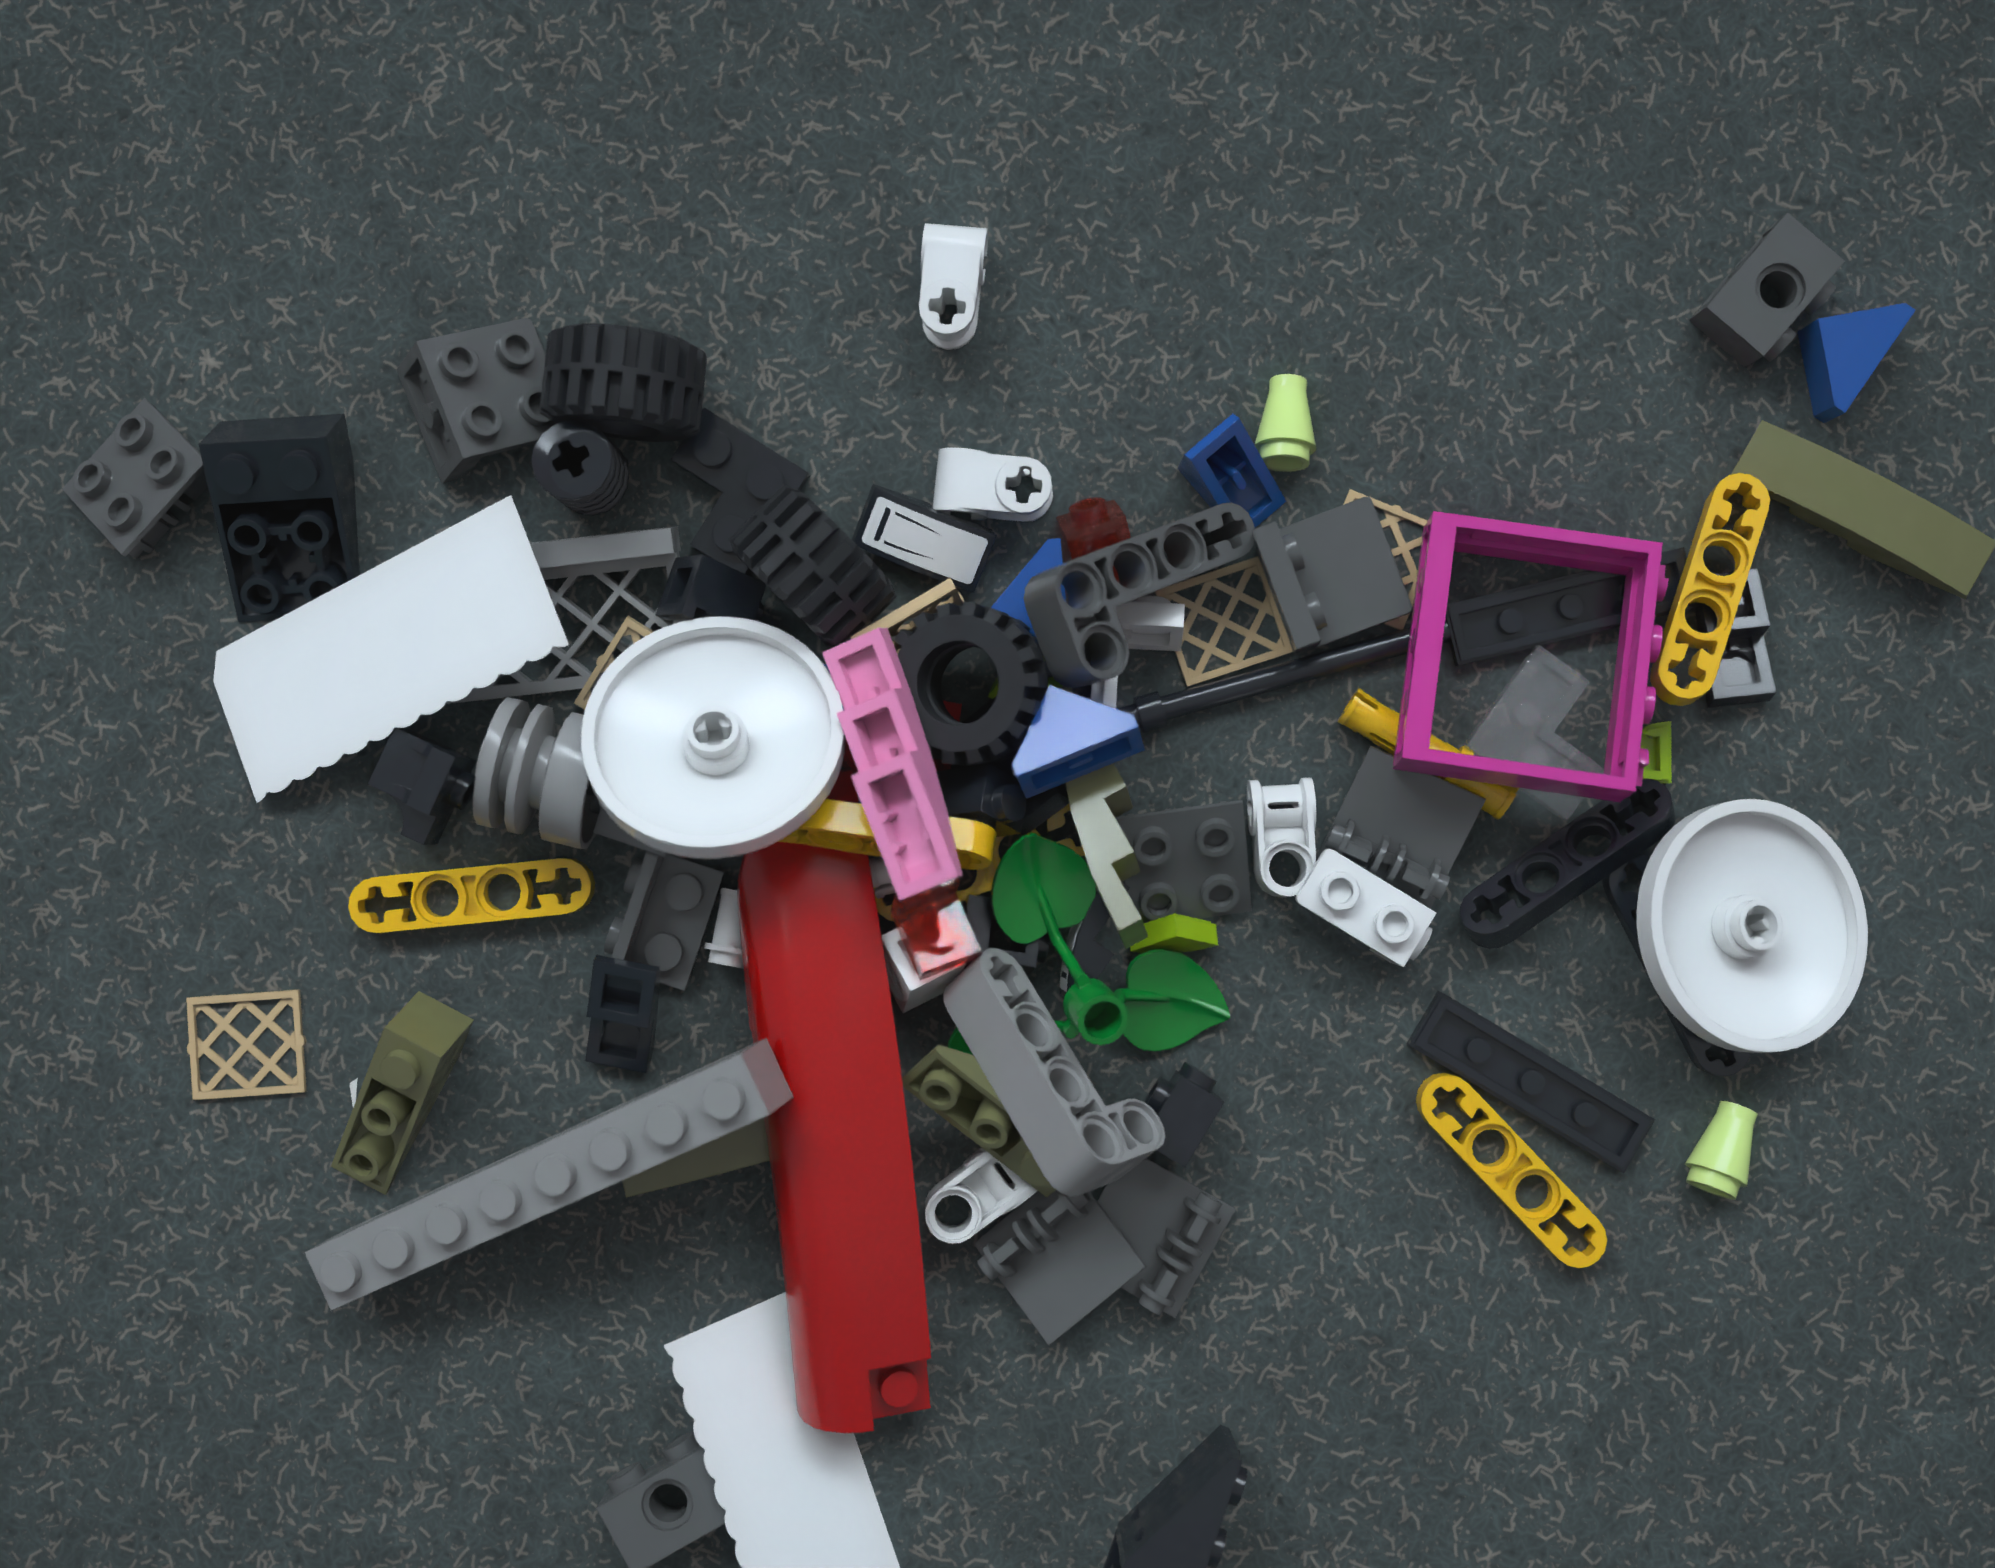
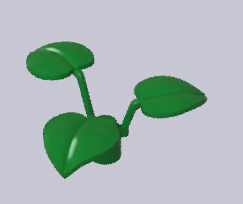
(1166, 994)

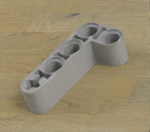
(1042, 1082)

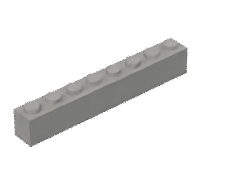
(551, 1174)

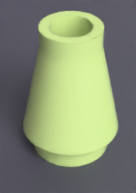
(1286, 427)
(1723, 1152)

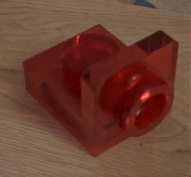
(1093, 526)
(935, 929)

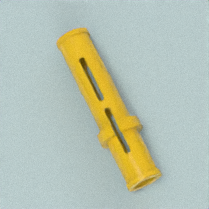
(1380, 726)

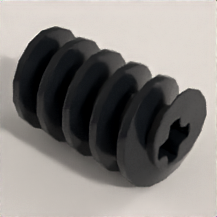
(558, 468)

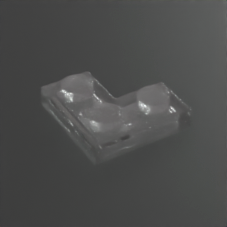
(1524, 722)

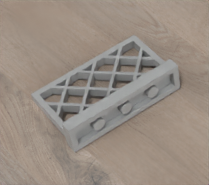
(586, 557)

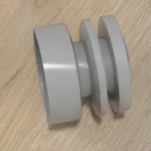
(532, 770)

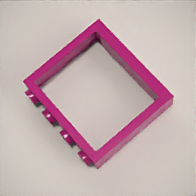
(1637, 648)

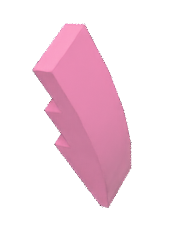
(893, 763)

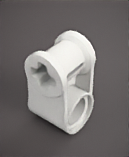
(951, 275)
(980, 483)
(1282, 830)
(985, 1191)

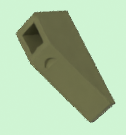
(400, 1089)
(963, 1096)

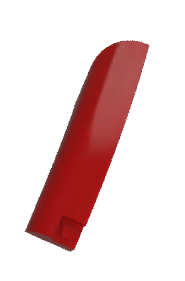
(842, 1139)

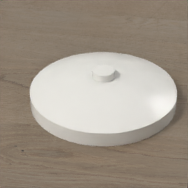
(713, 737)
(1752, 926)

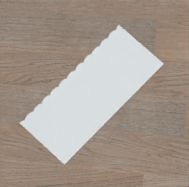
(386, 648)
(785, 1486)

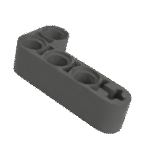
(1142, 569)

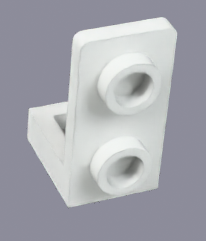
(1148, 625)
(1366, 908)

